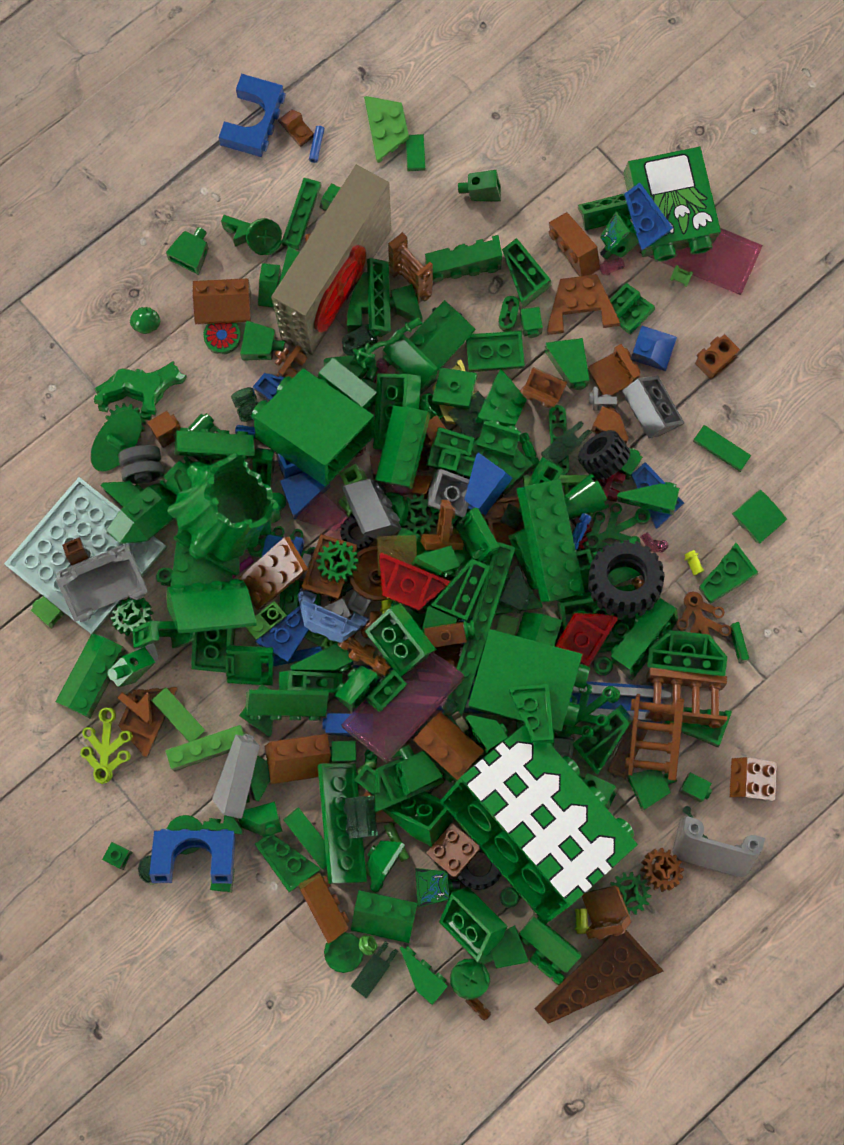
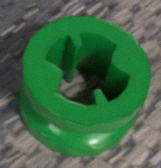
(469, 629)

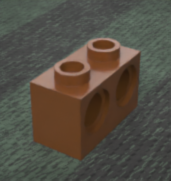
(719, 358)
(164, 428)

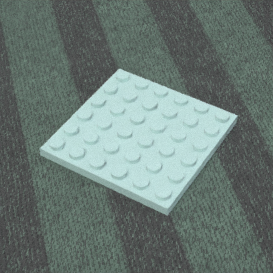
(77, 514)

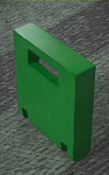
(477, 535)
(245, 665)

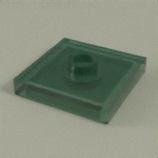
(466, 418)

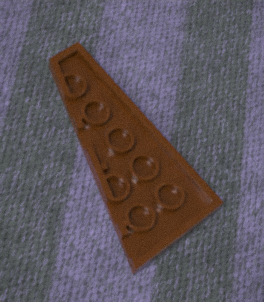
(606, 971)

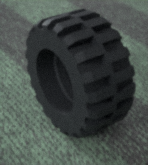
(630, 556)

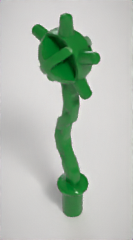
(363, 355)

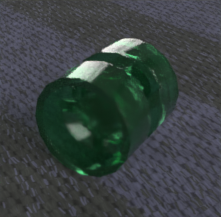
(245, 402)

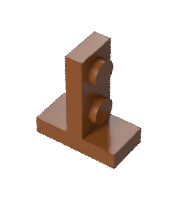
(444, 531)

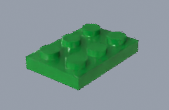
(495, 351)

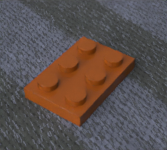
(314, 581)

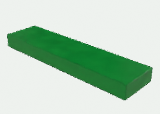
(301, 213)

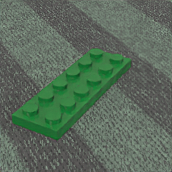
(343, 855)

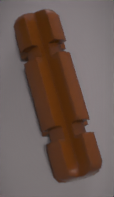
(478, 1007)

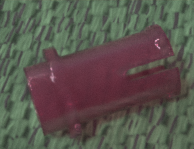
(611, 266)

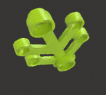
(105, 749)

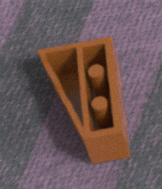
(575, 244)

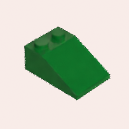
(654, 497)
(210, 649)
(357, 686)
(421, 817)

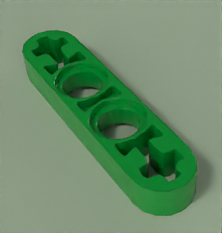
(552, 419)

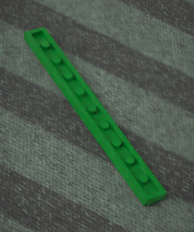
(482, 620)

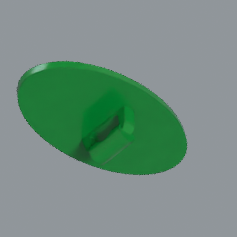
(116, 435)

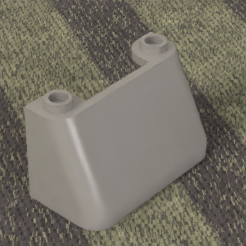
(101, 582)
(695, 849)

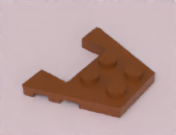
(580, 296)

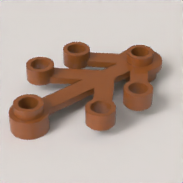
(700, 621)
(365, 654)

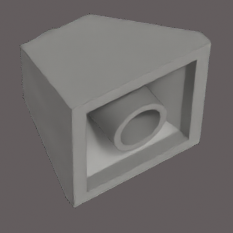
(448, 487)

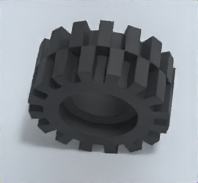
(345, 534)

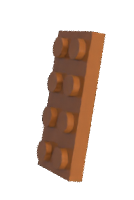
(273, 572)

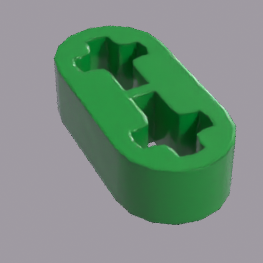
(504, 312)

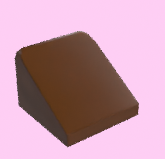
(75, 551)

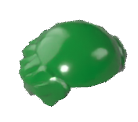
(145, 320)
(427, 405)

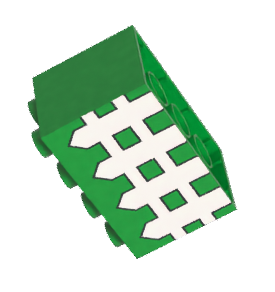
(539, 823)

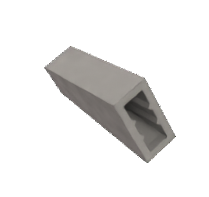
(236, 776)

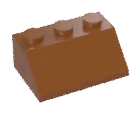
(221, 301)
(448, 745)
(296, 758)
(324, 907)

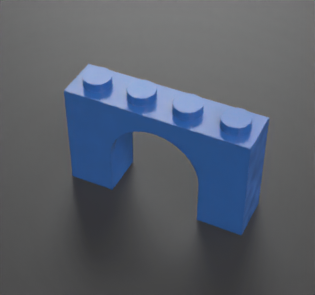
(254, 138)
(170, 844)

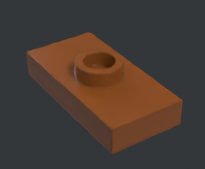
(446, 634)

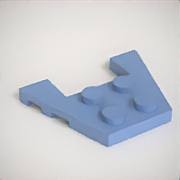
(326, 622)

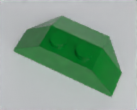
(143, 516)
(687, 653)

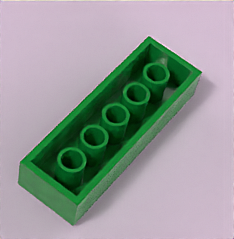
(550, 540)

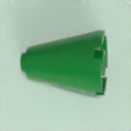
(585, 498)

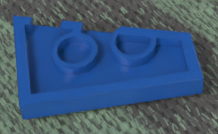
(646, 216)
(644, 477)
(285, 636)

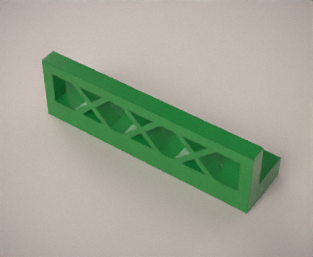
(600, 213)
(378, 296)

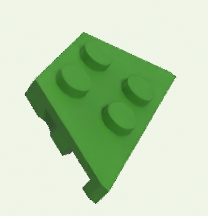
(386, 125)

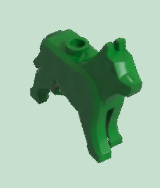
(139, 386)

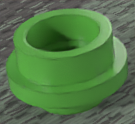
(367, 944)

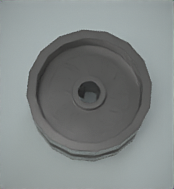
(141, 464)

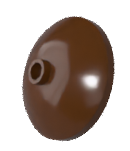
(363, 578)

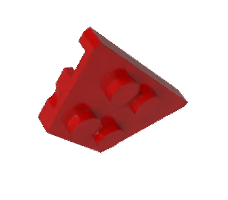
(408, 583)
(586, 634)

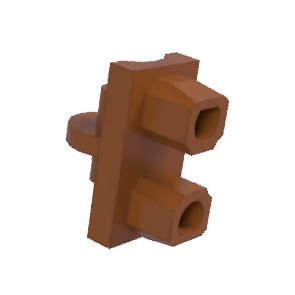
(296, 356)

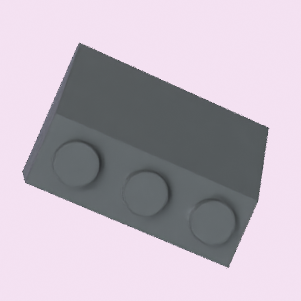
(652, 406)
(372, 508)

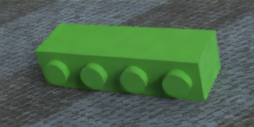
(203, 748)

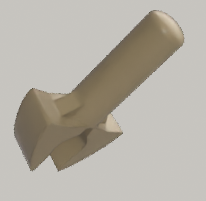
(462, 724)

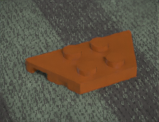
(143, 733)

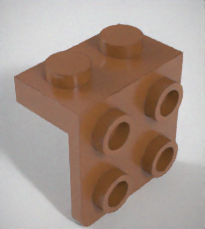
(614, 371)
(544, 388)
(753, 778)
(453, 850)
(606, 912)

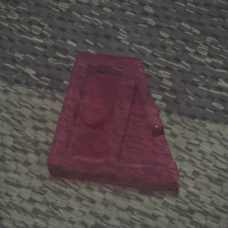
(323, 513)

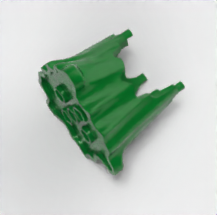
(226, 508)

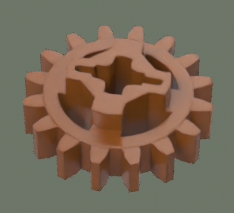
(662, 869)

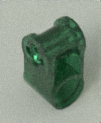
(358, 339)

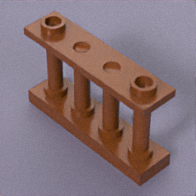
(405, 264)
(695, 682)
(673, 729)

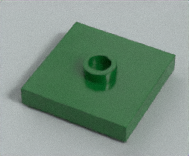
(454, 388)

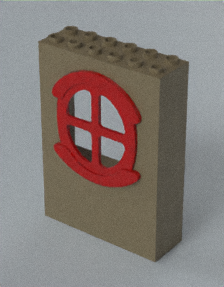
(333, 260)

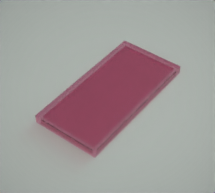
(724, 265)
(390, 729)

